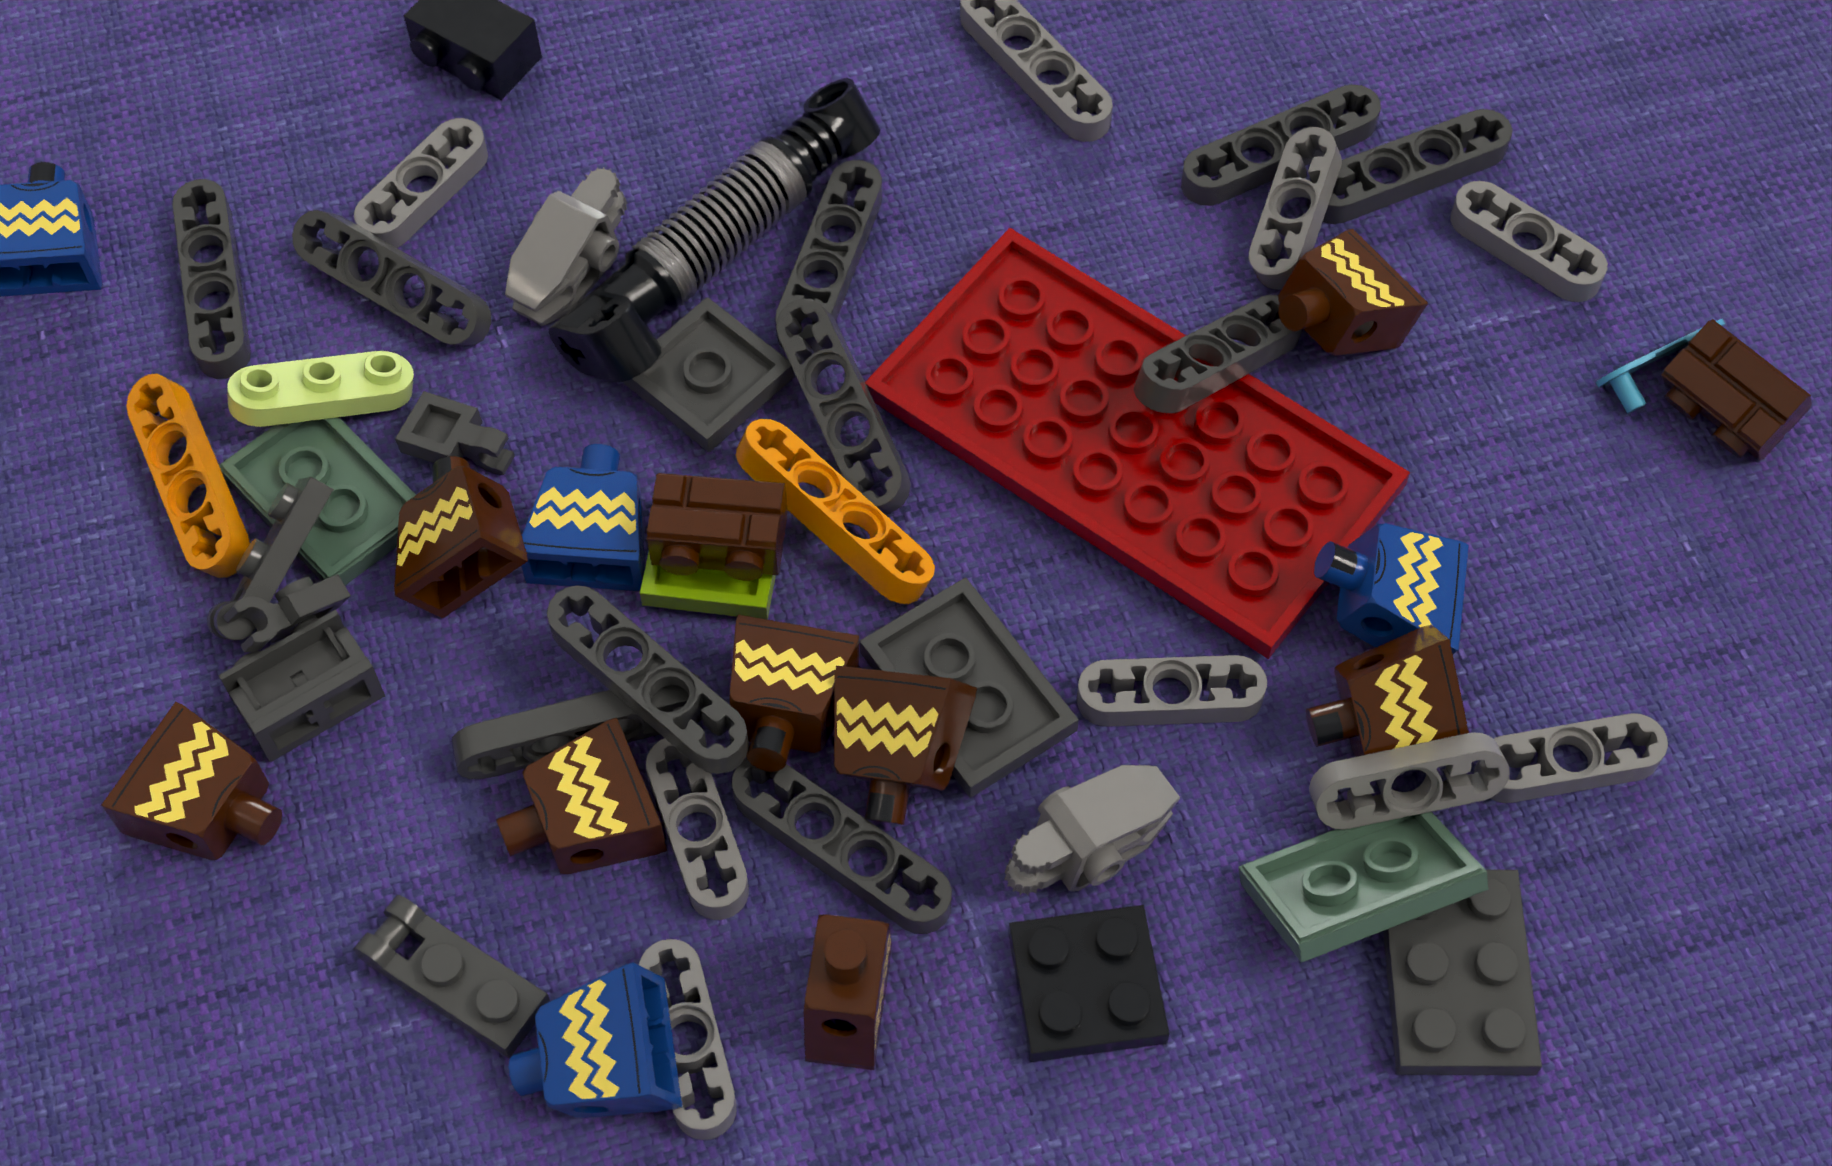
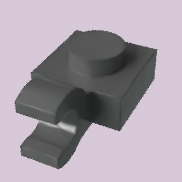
(450, 428)
(296, 604)

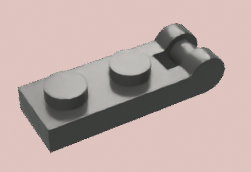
(268, 561)
(453, 977)

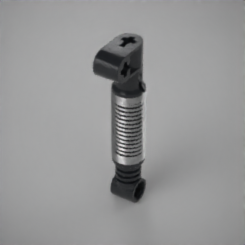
(609, 328)

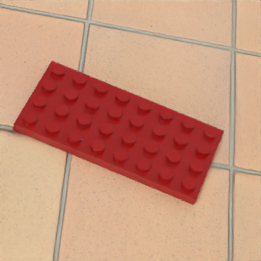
(1213, 504)

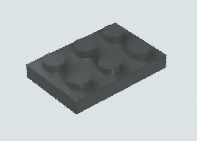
(964, 640)
(1464, 987)

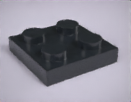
(1087, 983)

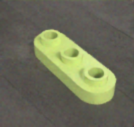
(319, 388)

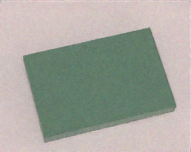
(362, 511)
(1361, 882)

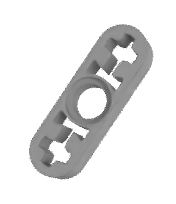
(425, 160)
(1288, 184)
(1535, 264)
(1189, 670)
(1593, 740)
(1432, 795)
(694, 873)
(718, 1078)

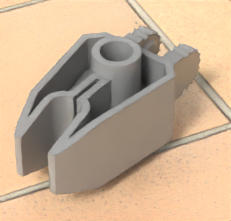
(566, 248)
(1092, 829)

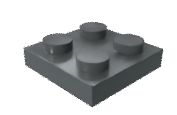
(711, 374)

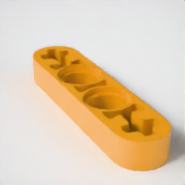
(772, 449)
(179, 480)

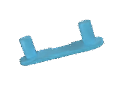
(1623, 382)

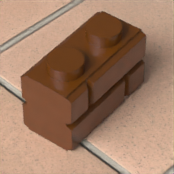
(1734, 391)
(717, 525)

